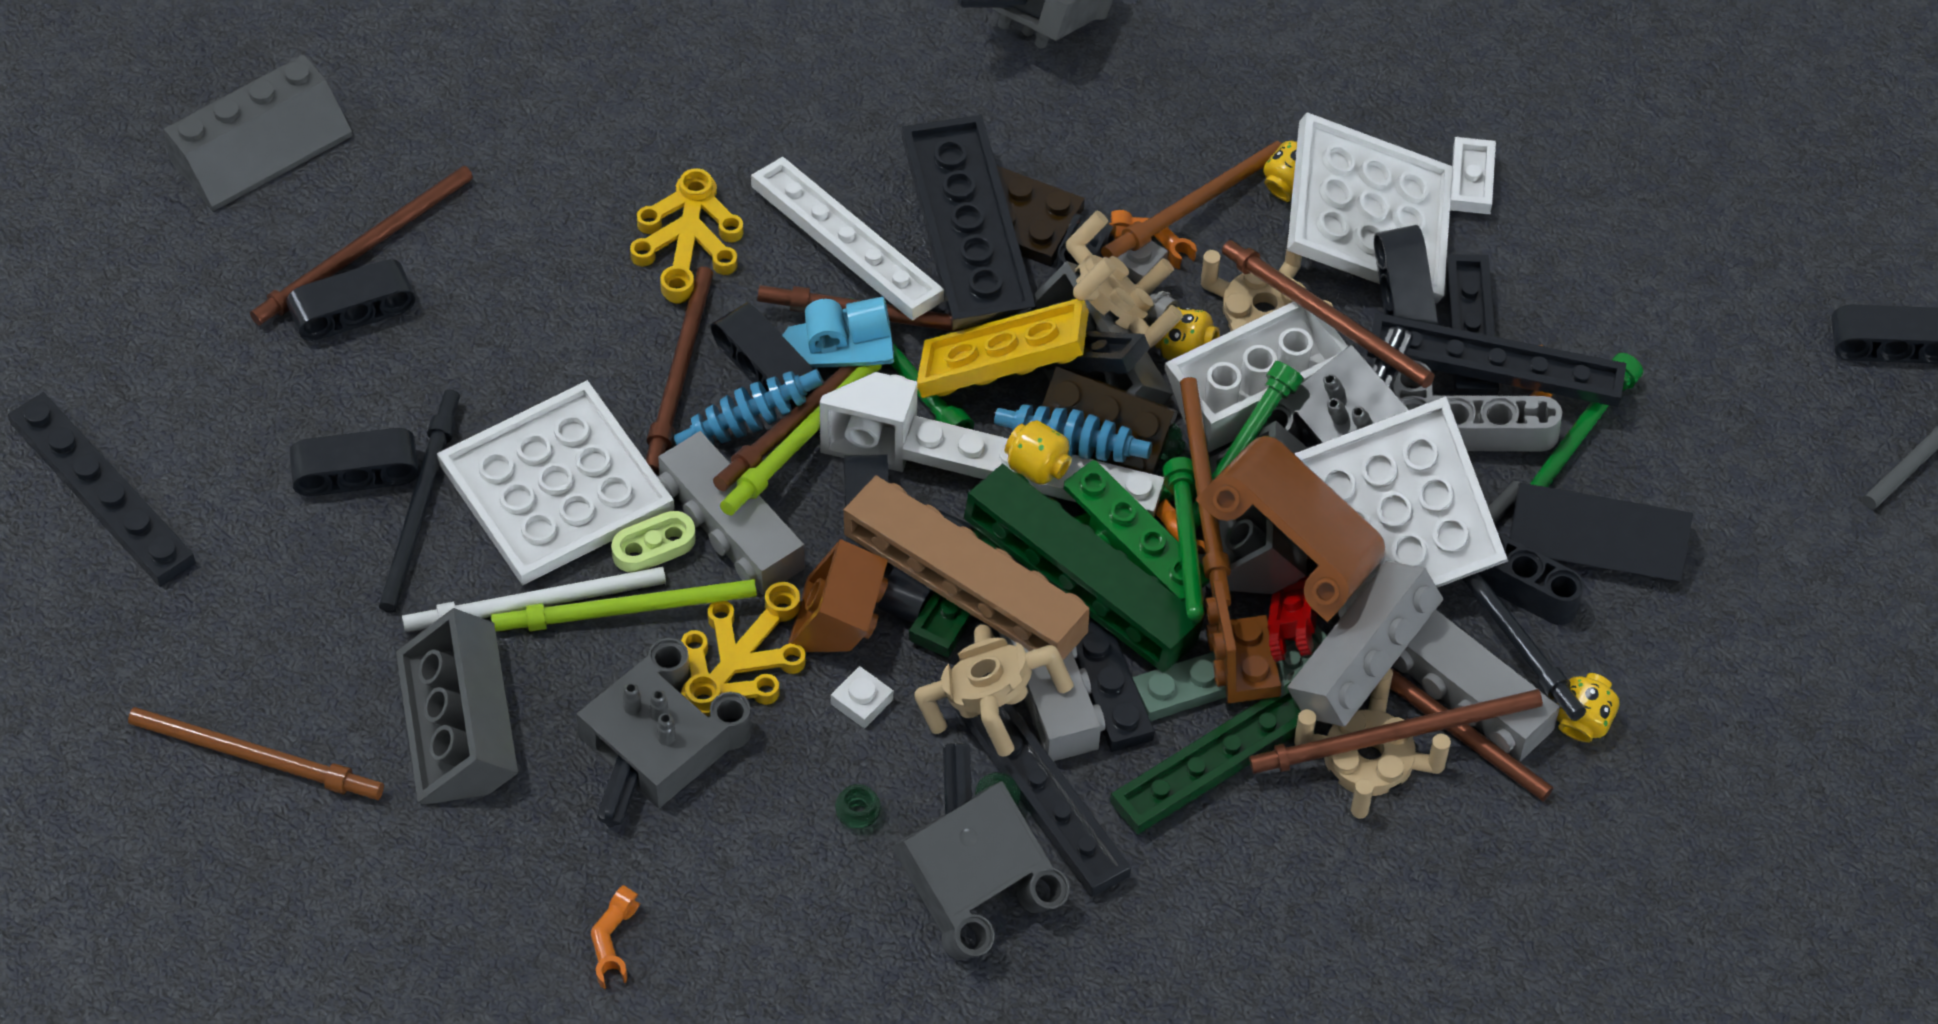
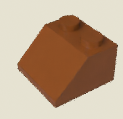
(840, 600)

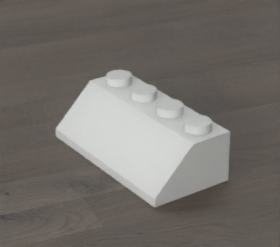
(1235, 366)

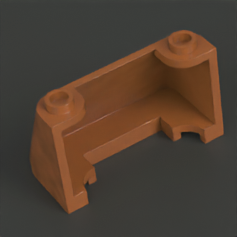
(1306, 512)

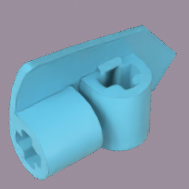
(844, 336)

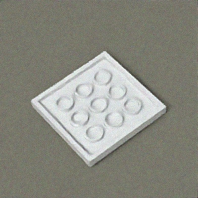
(1362, 186)
(554, 482)
(1416, 491)

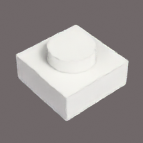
(862, 697)

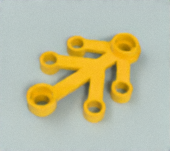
(687, 230)
(741, 656)

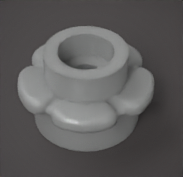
(1162, 302)

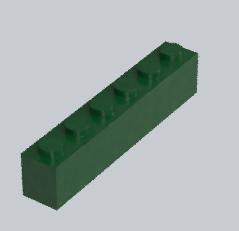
(1081, 563)

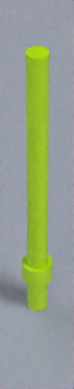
(756, 479)
(538, 616)

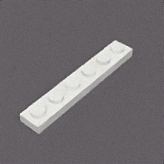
(848, 238)
(981, 453)

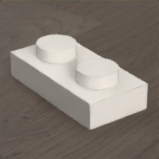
(1472, 175)

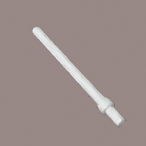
(548, 596)

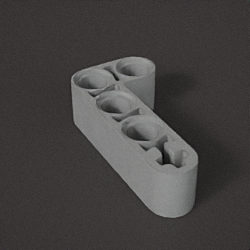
(1528, 421)

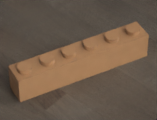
(965, 568)

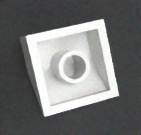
(869, 417)

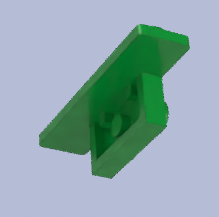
(1128, 526)

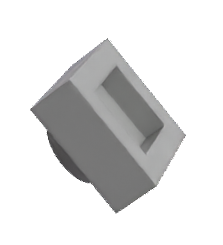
(1143, 260)

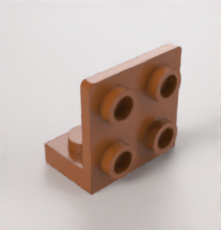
(1240, 651)

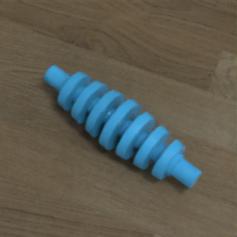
(749, 409)
(1080, 434)

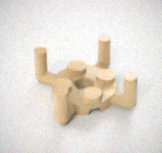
(1108, 287)
(1246, 289)
(982, 695)
(1374, 776)

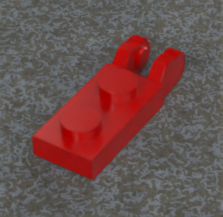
(1291, 620)

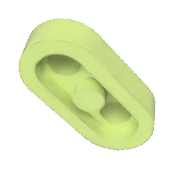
(652, 541)

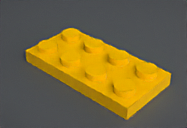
(1003, 348)

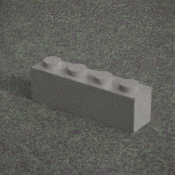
(751, 537)
(1365, 642)
(1465, 673)
(1063, 721)

